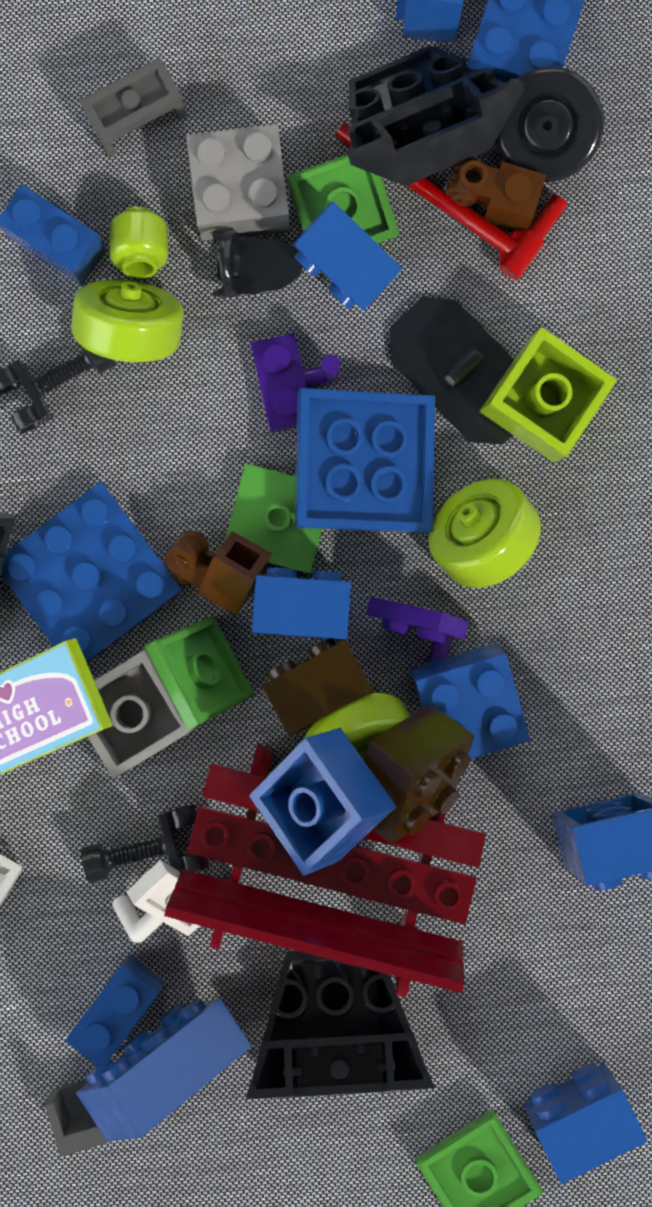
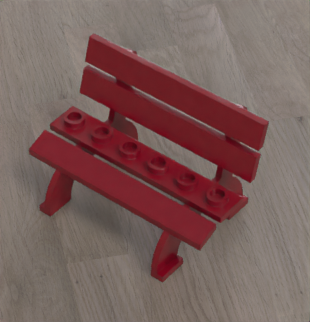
(360, 873)

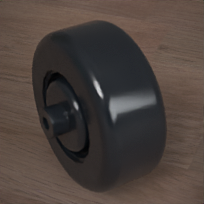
(553, 124)

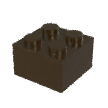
(316, 686)
(419, 769)

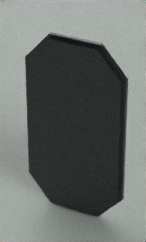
(455, 361)

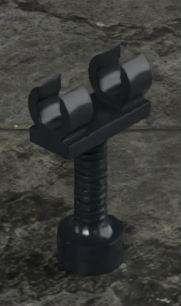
(36, 414)
(98, 861)

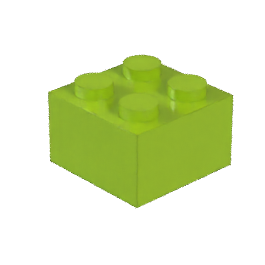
(548, 395)

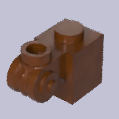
(507, 192)
(221, 576)

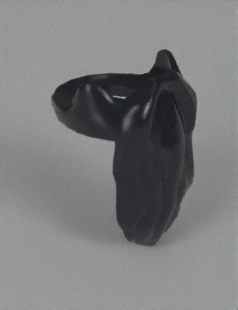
(254, 264)

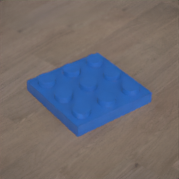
(364, 461)
(88, 574)

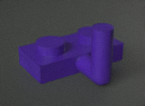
(282, 376)
(430, 624)

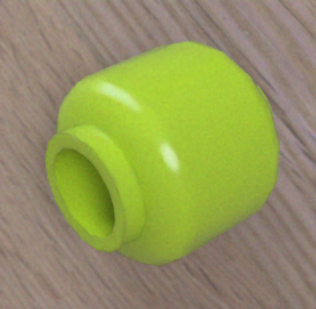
(138, 242)

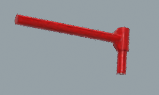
(515, 250)

